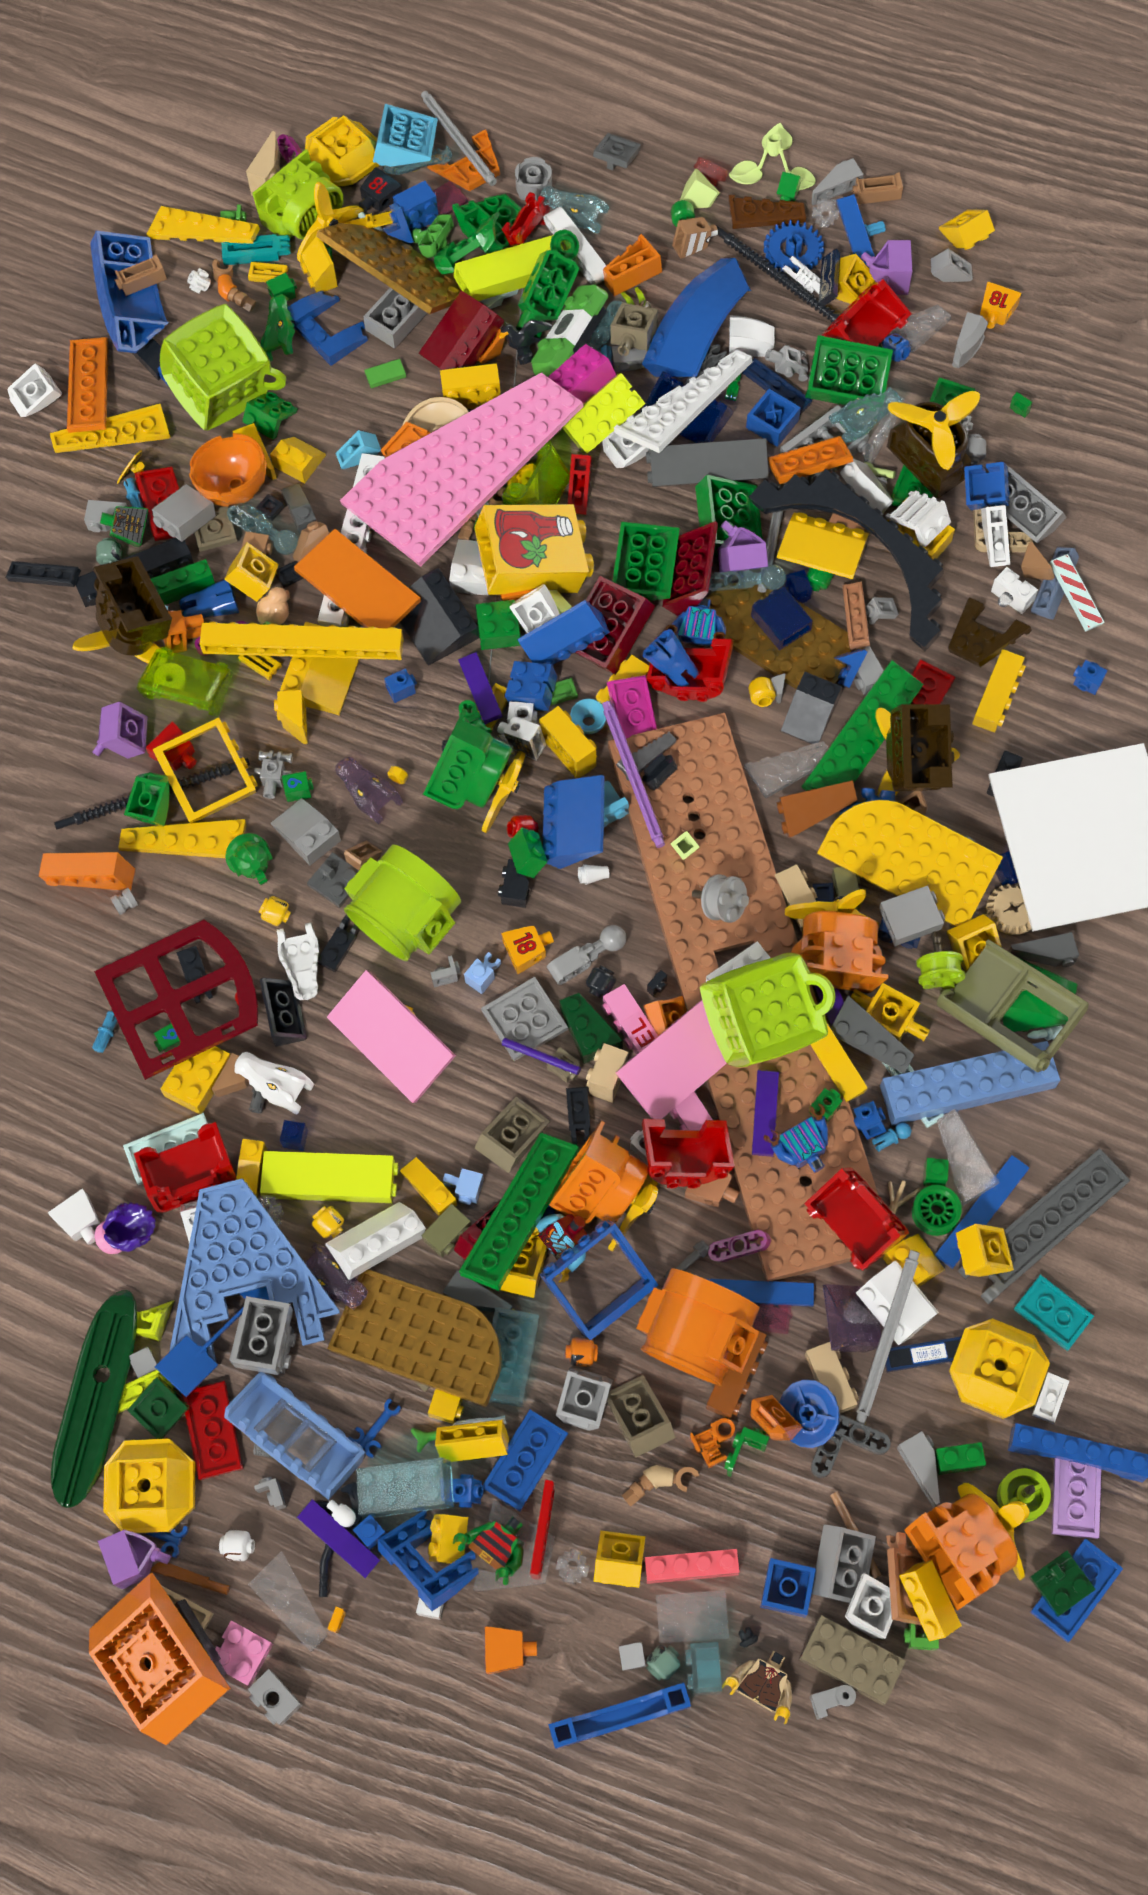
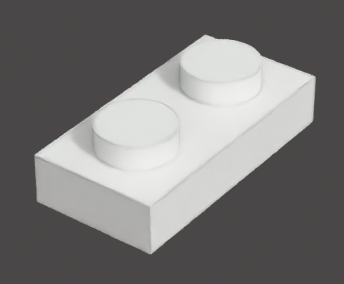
(1050, 1398)

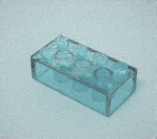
(517, 1339)
(405, 1487)

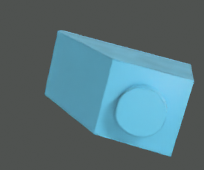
(361, 442)

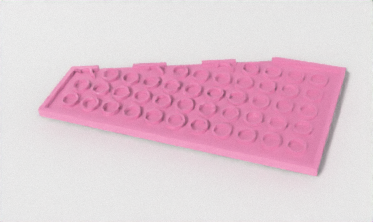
(447, 476)

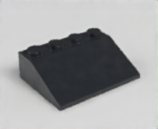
(440, 620)

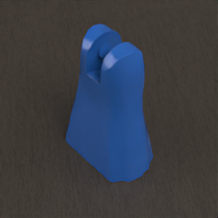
(210, 602)
(670, 658)

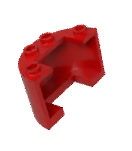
(712, 670)
(687, 1156)

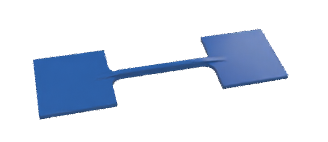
(189, 1363)

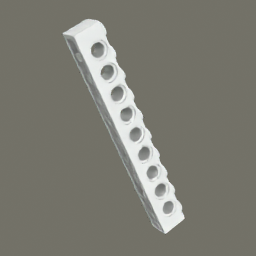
(354, 534)

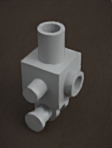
(789, 361)
(272, 771)

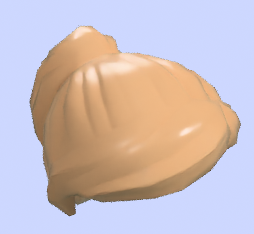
(273, 607)

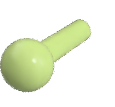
(881, 472)

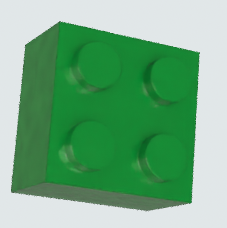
(497, 625)

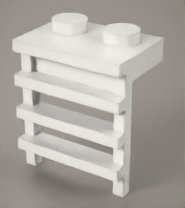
(923, 515)

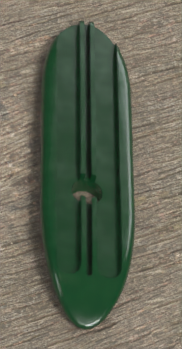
(93, 1404)

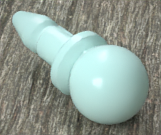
(1047, 1033)

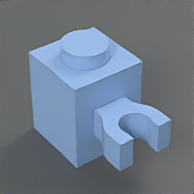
(481, 974)
(467, 1185)

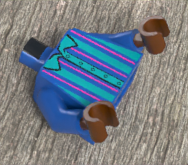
(699, 625)
(803, 1142)

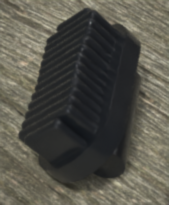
(659, 771)

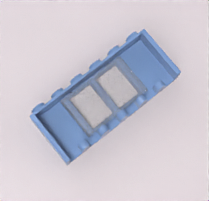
(294, 1434)

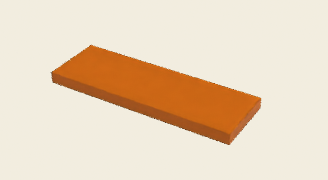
(87, 385)

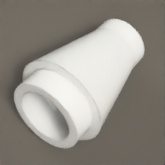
(591, 873)

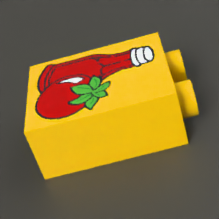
(532, 548)

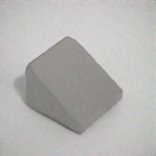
(778, 683)
(143, 1362)
(632, 1656)

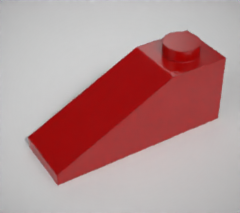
(579, 482)

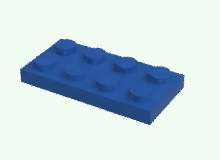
(527, 1460)
(1101, 1573)

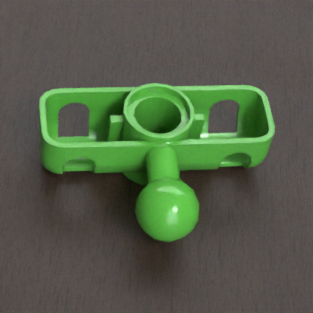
(435, 235)

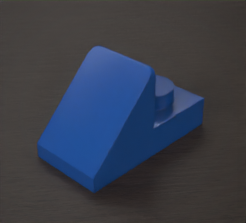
(399, 228)
(853, 661)

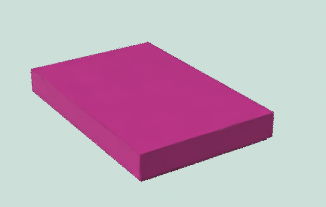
(632, 705)

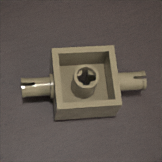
(634, 327)

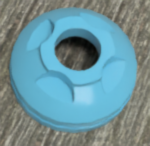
(588, 708)

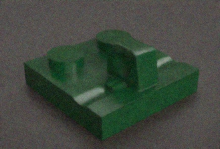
(158, 1408)
(1062, 1583)

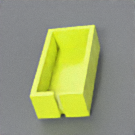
(602, 413)

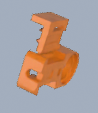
(709, 1444)

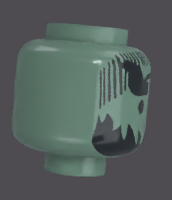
(108, 551)
(663, 1662)

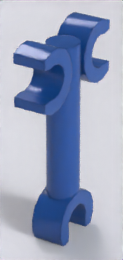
(366, 1440)
(172, 1539)

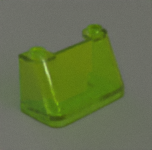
(545, 483)
(185, 680)

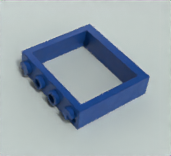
(618, 1306)

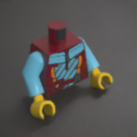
(559, 1235)

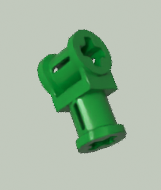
(472, 715)

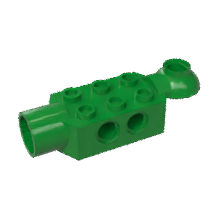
(550, 281)

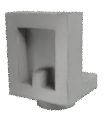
(881, 609)
(444, 975)
(275, 1495)

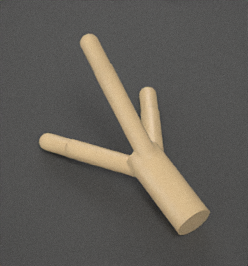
(895, 1203)

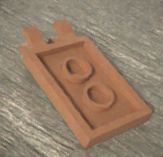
(901, 1557)

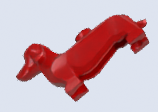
(526, 220)

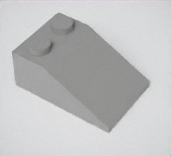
(307, 831)

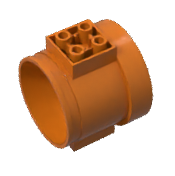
(698, 1327)

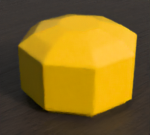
(397, 775)

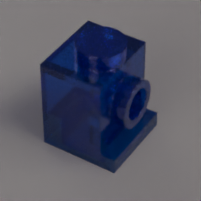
(799, 586)

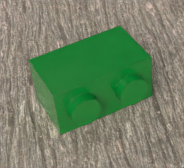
(527, 852)
(960, 1458)

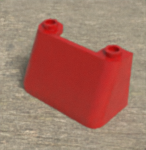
(870, 316)
(181, 1171)
(857, 1217)

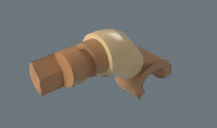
(656, 1477)

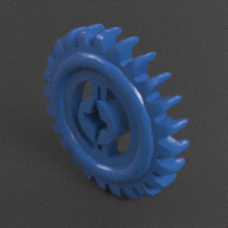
(799, 236)

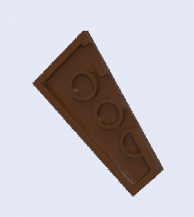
(757, 213)

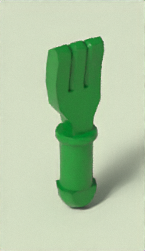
(732, 390)

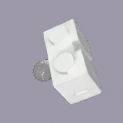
(1013, 591)

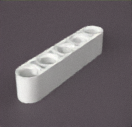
(587, 259)

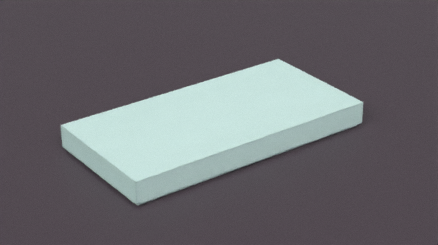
(164, 1139)

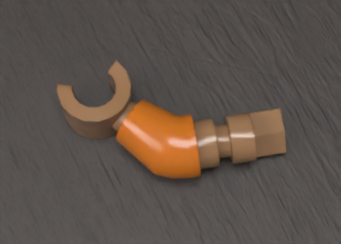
(228, 290)

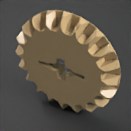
(1005, 920)

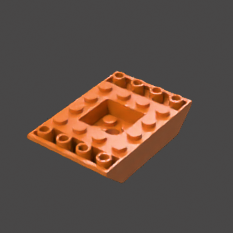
(181, 1673)

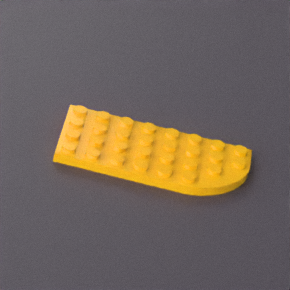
(910, 851)

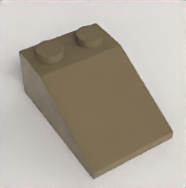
(511, 1134)
(640, 1416)

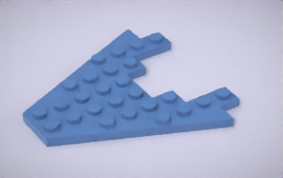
(240, 1250)

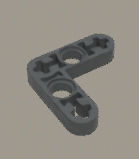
(838, 1440)

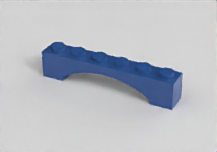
(1045, 1443)
(619, 1716)

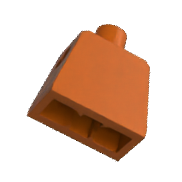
(506, 1649)

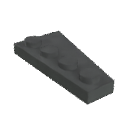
(865, 1033)

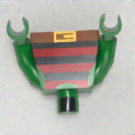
(496, 1546)

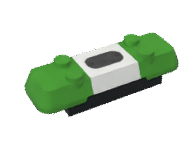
(572, 328)

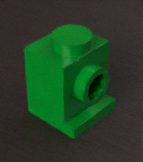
(831, 1096)

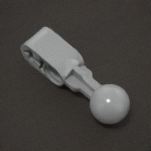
(580, 958)

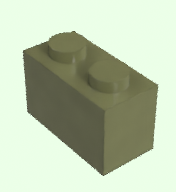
(446, 1231)

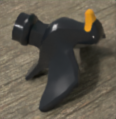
(524, 338)

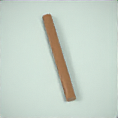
(846, 1517)

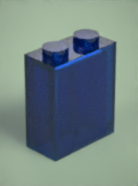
(781, 618)

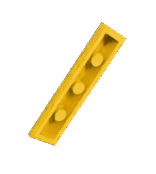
(839, 1066)

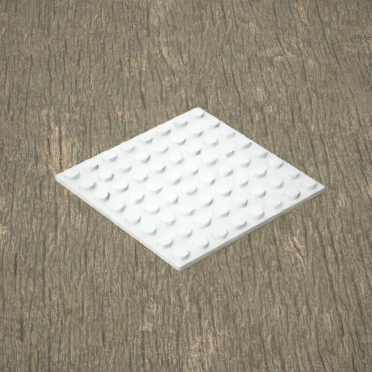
(1078, 834)

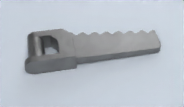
(649, 753)

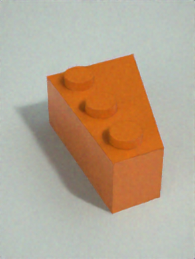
(632, 267)

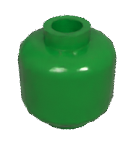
(681, 211)
(819, 579)

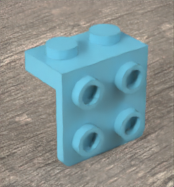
(613, 806)

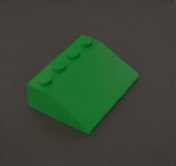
(847, 370)
(726, 500)
(646, 559)

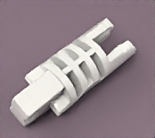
(804, 276)

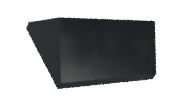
(283, 1012)

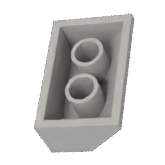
(841, 1562)

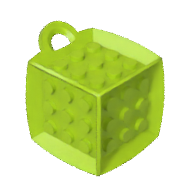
(216, 366)
(766, 1009)

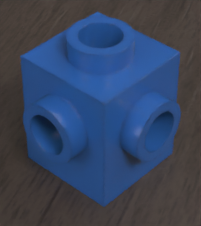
(1089, 677)
(870, 1119)
(467, 1491)

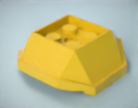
(343, 150)
(995, 1390)
(171, 1488)

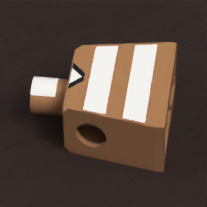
(692, 236)

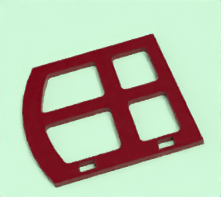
(170, 999)

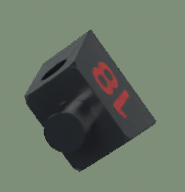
(378, 191)

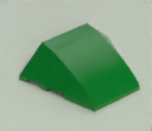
(473, 214)
(1031, 1012)

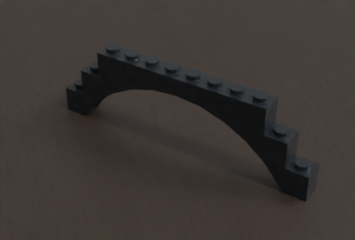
(834, 497)

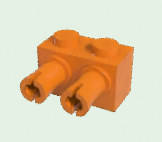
(181, 630)

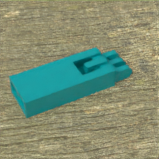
(257, 252)

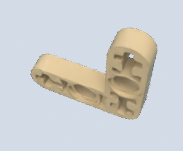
(979, 536)

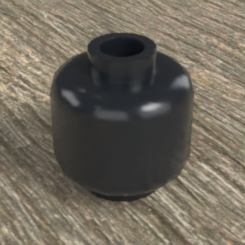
(600, 981)

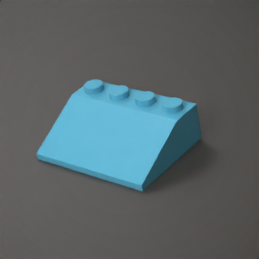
(404, 137)

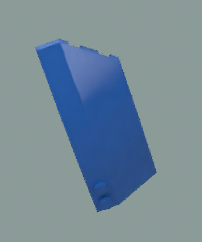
(129, 318)
(695, 319)

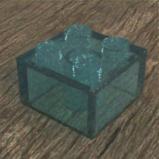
(705, 1669)

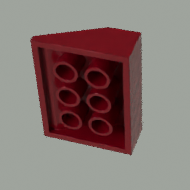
(461, 334)
(692, 568)
(625, 618)

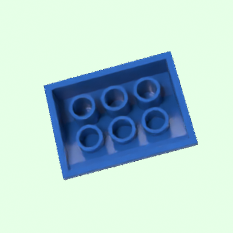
(573, 820)

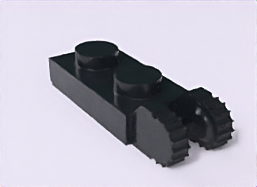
(338, 945)
(192, 967)
(578, 1112)

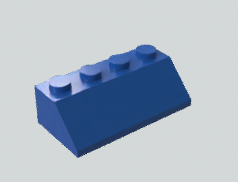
(565, 634)

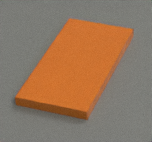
(356, 582)

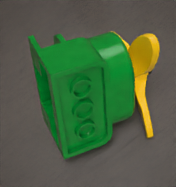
(471, 770)

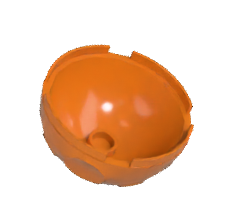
(228, 469)

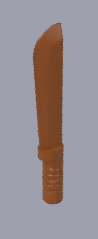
(190, 1577)

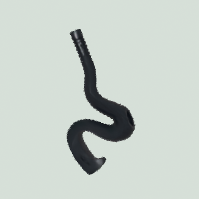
(351, 1489)

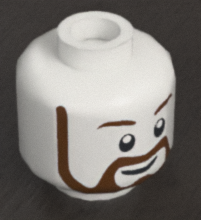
(236, 1545)

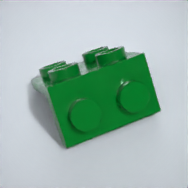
(267, 413)
(754, 1438)

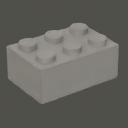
(392, 318)
(262, 1335)

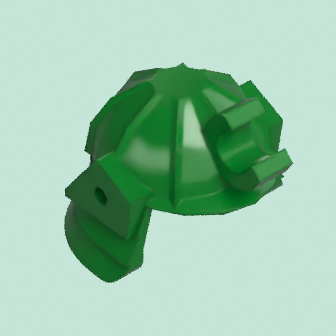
(249, 856)

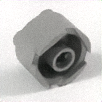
(532, 177)

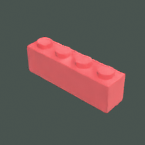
(691, 1566)

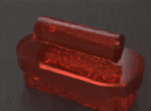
(711, 171)

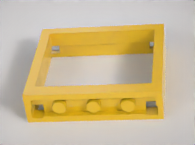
(240, 763)

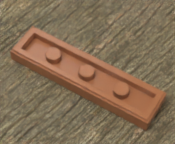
(856, 615)

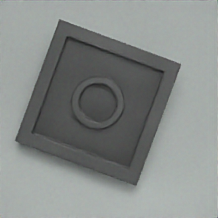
(616, 151)
(332, 879)

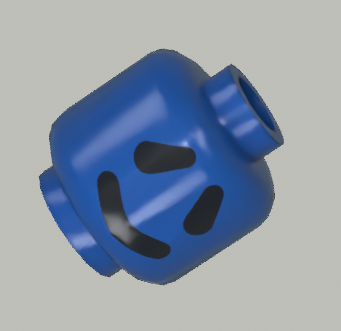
(899, 345)

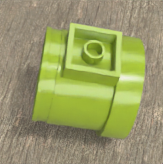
(401, 903)

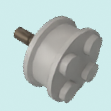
(723, 898)

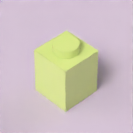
(685, 845)

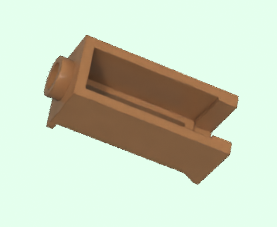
(878, 189)
(140, 276)

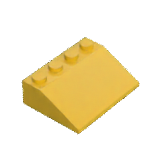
(823, 545)
(321, 679)

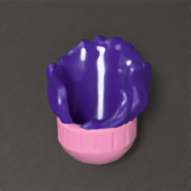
(125, 1228)

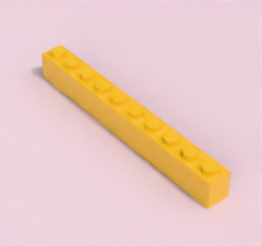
(301, 641)

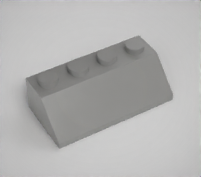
(1031, 509)

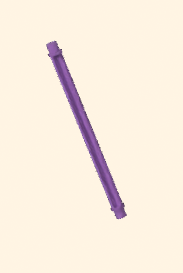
(633, 774)

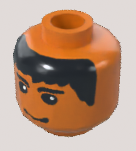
(581, 1352)

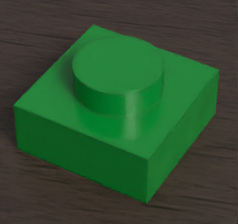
(1020, 404)

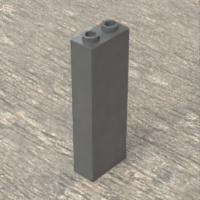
(692, 462)

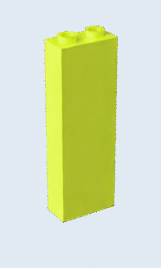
(500, 270)
(329, 1177)

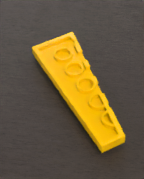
(186, 224)
(126, 428)
(189, 839)

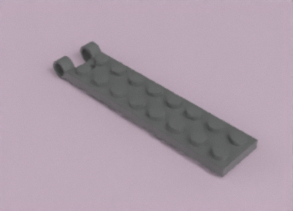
(1056, 1217)

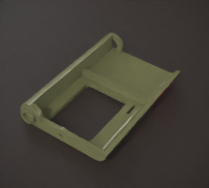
(990, 991)

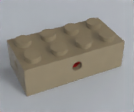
(852, 1660)

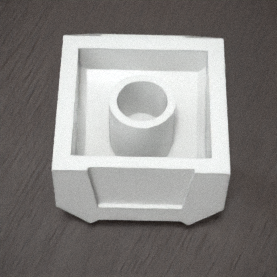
(750, 336)
(33, 391)
(623, 451)
(535, 608)

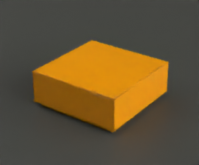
(337, 1620)

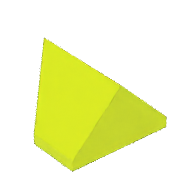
(153, 1321)

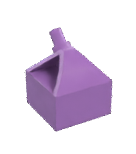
(892, 265)
(741, 550)
(122, 731)
(130, 1557)

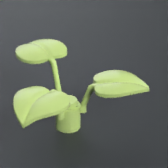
(773, 143)

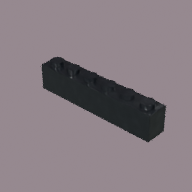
(156, 561)

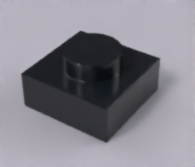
(270, 507)
(658, 983)

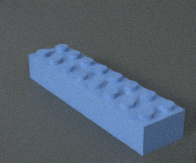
(963, 1085)

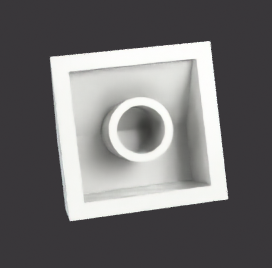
(870, 1608)

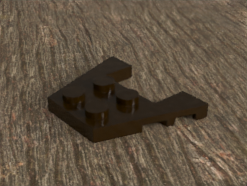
(980, 643)

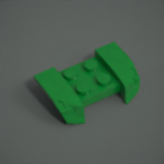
(452, 252)

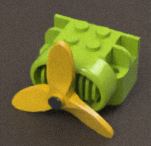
(301, 201)

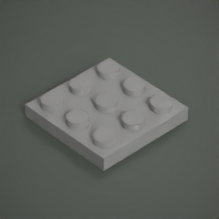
(525, 1017)

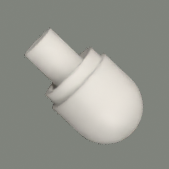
(342, 1513)

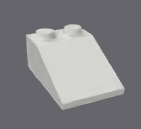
(467, 569)

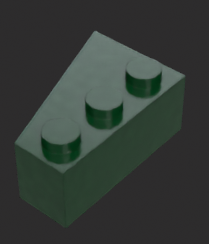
(587, 1027)

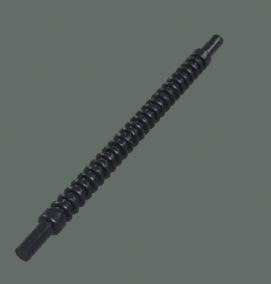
(729, 239)
(79, 818)

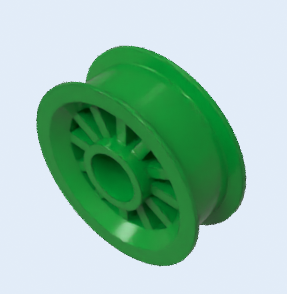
(951, 1198)

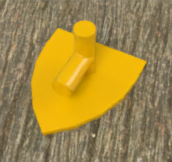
(132, 466)

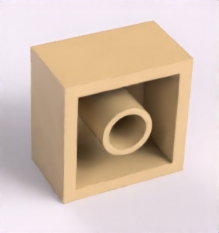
(602, 1079)

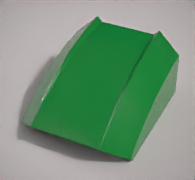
(149, 799)

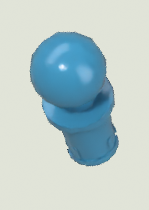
(901, 1131)

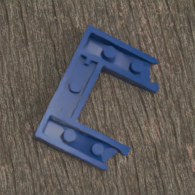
(329, 347)
(433, 1588)

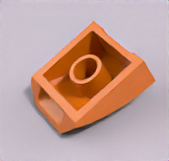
(664, 1013)
(774, 1418)

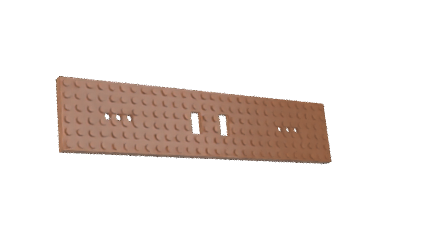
(737, 847)

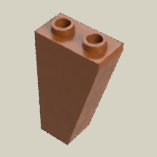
(813, 806)

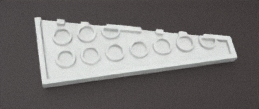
(678, 408)

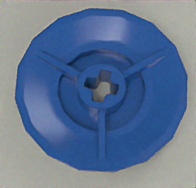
(815, 1397)

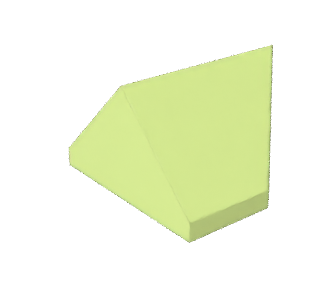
(699, 191)

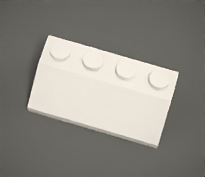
(376, 1239)

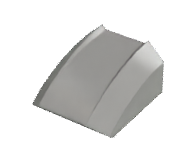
(970, 339)
(583, 1399)

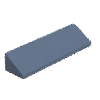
(1051, 592)

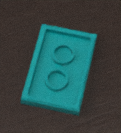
(1053, 1312)

